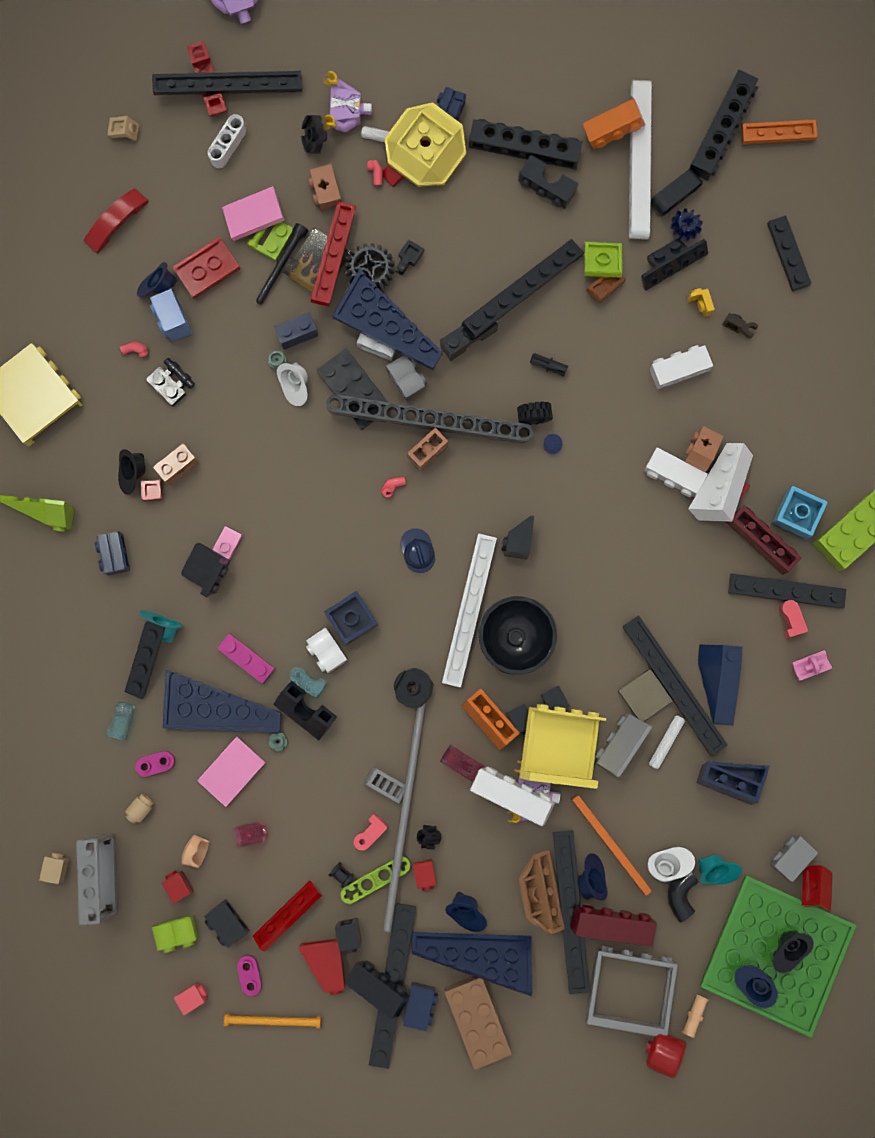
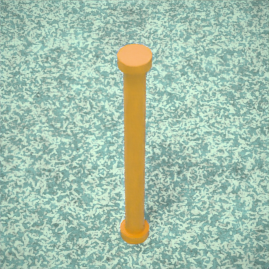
(282, 1021)

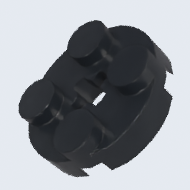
(314, 134)
(418, 697)

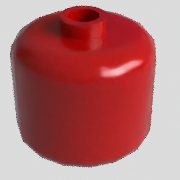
(665, 1054)

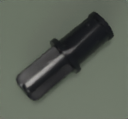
(548, 364)

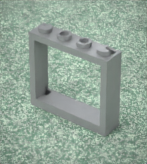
(96, 879)
(628, 1024)

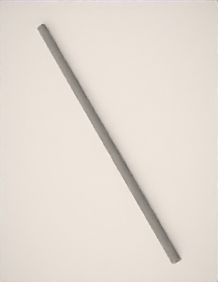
(403, 819)

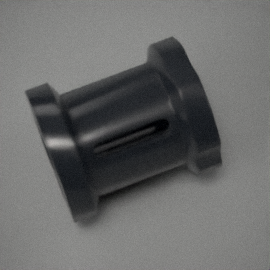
(341, 875)

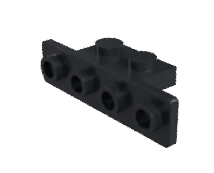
(671, 260)

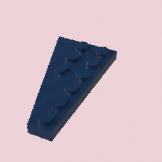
(378, 318)
(203, 707)
(493, 958)

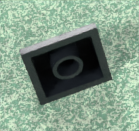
(518, 540)

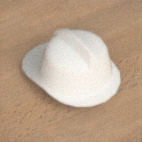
(293, 381)
(671, 864)

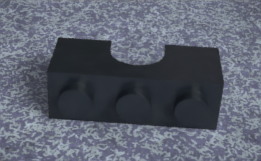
(558, 192)
(458, 340)
(552, 698)
(293, 705)

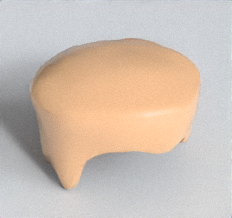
(195, 851)

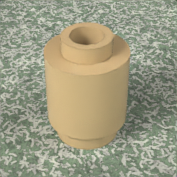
(139, 809)

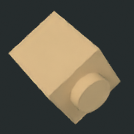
(54, 868)

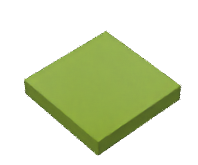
(603, 259)

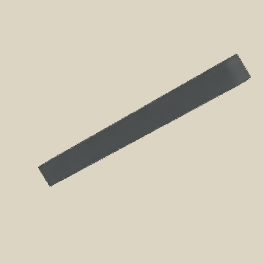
(420, 422)

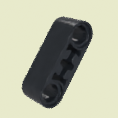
(676, 192)

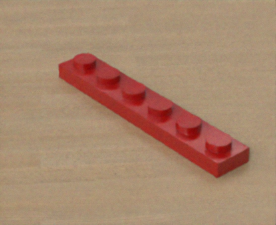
(333, 254)

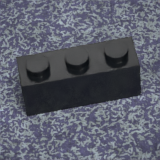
(377, 989)

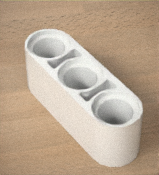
(227, 133)

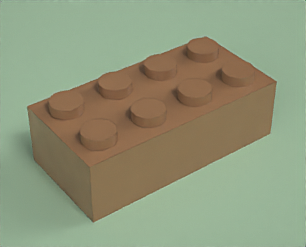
(477, 1021)

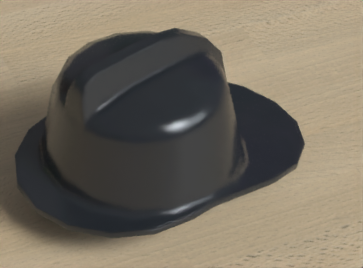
(130, 469)
(791, 950)

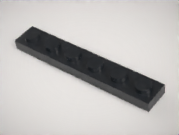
(787, 591)

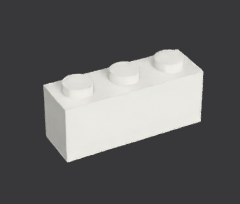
(680, 366)
(675, 473)

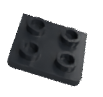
(205, 569)

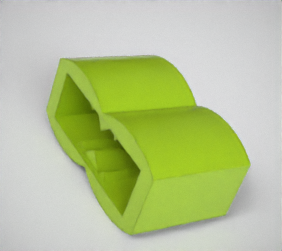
(175, 933)

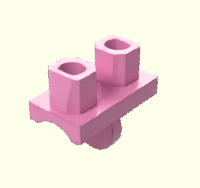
(811, 665)

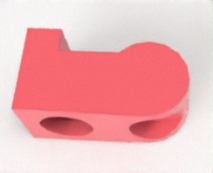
(793, 617)
(365, 839)

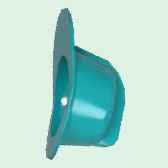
(170, 625)
(718, 871)

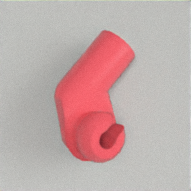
(377, 171)
(136, 347)
(391, 484)

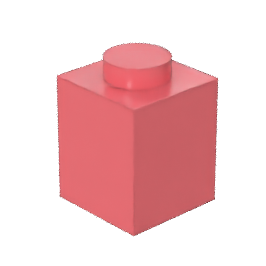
(191, 997)

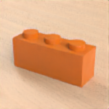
(614, 124)
(490, 719)

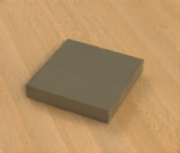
(645, 695)

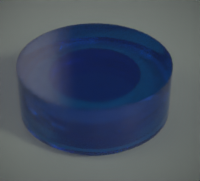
(552, 444)

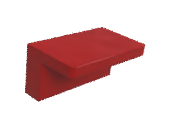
(817, 887)

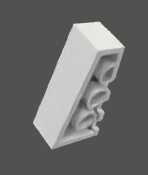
(723, 485)
(512, 795)

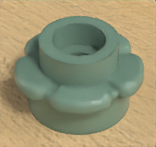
(276, 355)
(279, 736)

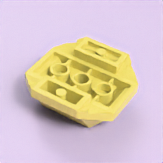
(428, 164)

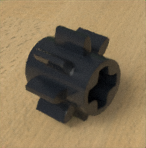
(428, 837)

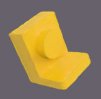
(705, 302)

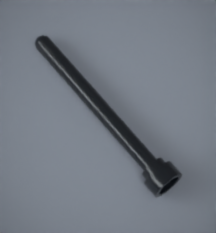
(299, 232)

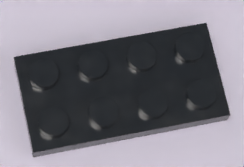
(349, 379)

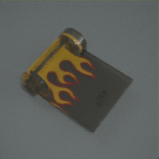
(307, 262)

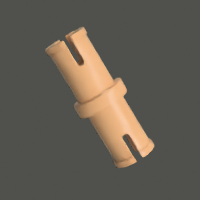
(695, 1016)

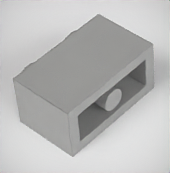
(793, 857)

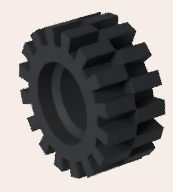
(535, 413)

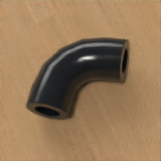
(678, 899)

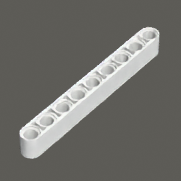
(640, 165)

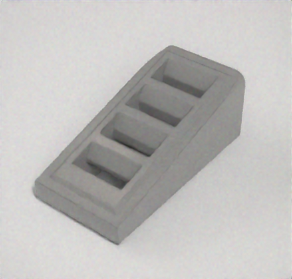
(372, 774)

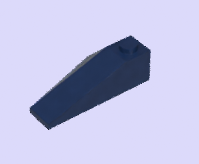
(721, 675)

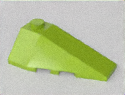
(50, 512)

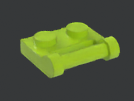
(275, 241)

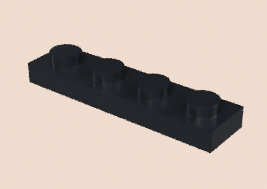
(789, 253)
(145, 659)

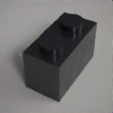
(226, 924)
(348, 935)

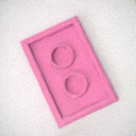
(253, 213)
(231, 771)

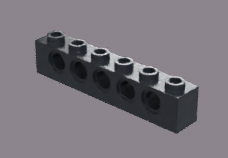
(744, 84)
(518, 150)

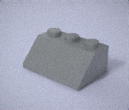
(622, 744)

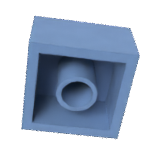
(170, 316)

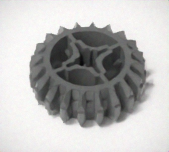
(377, 266)

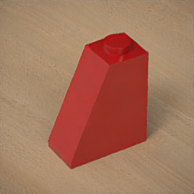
(325, 963)

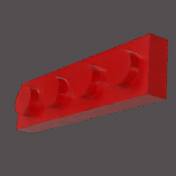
(287, 916)

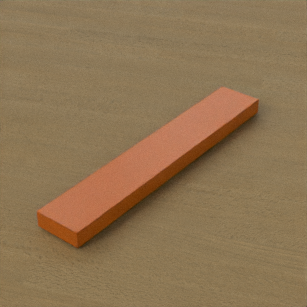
(632, 872)

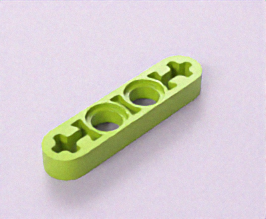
(374, 877)

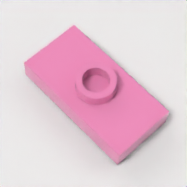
(227, 542)

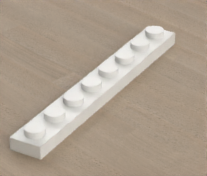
(469, 610)

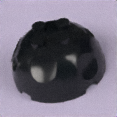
(517, 635)

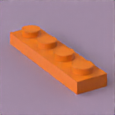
(779, 131)

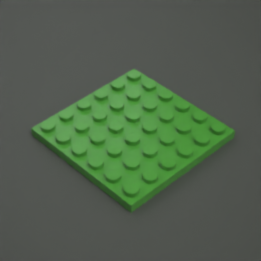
(752, 937)

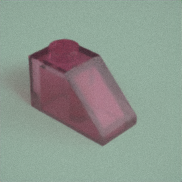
(461, 763)
(250, 833)

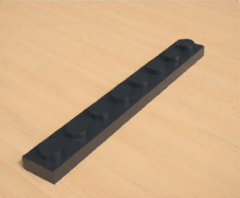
(227, 82)
(522, 288)
(675, 686)
(569, 898)
(395, 970)

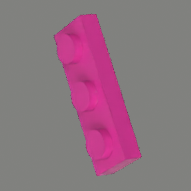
(245, 658)

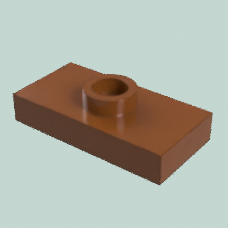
(604, 287)

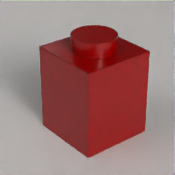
(424, 875)
(177, 886)

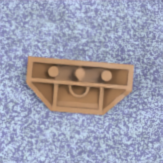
(541, 894)

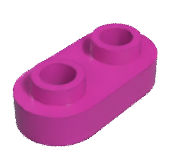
(154, 763)
(249, 976)

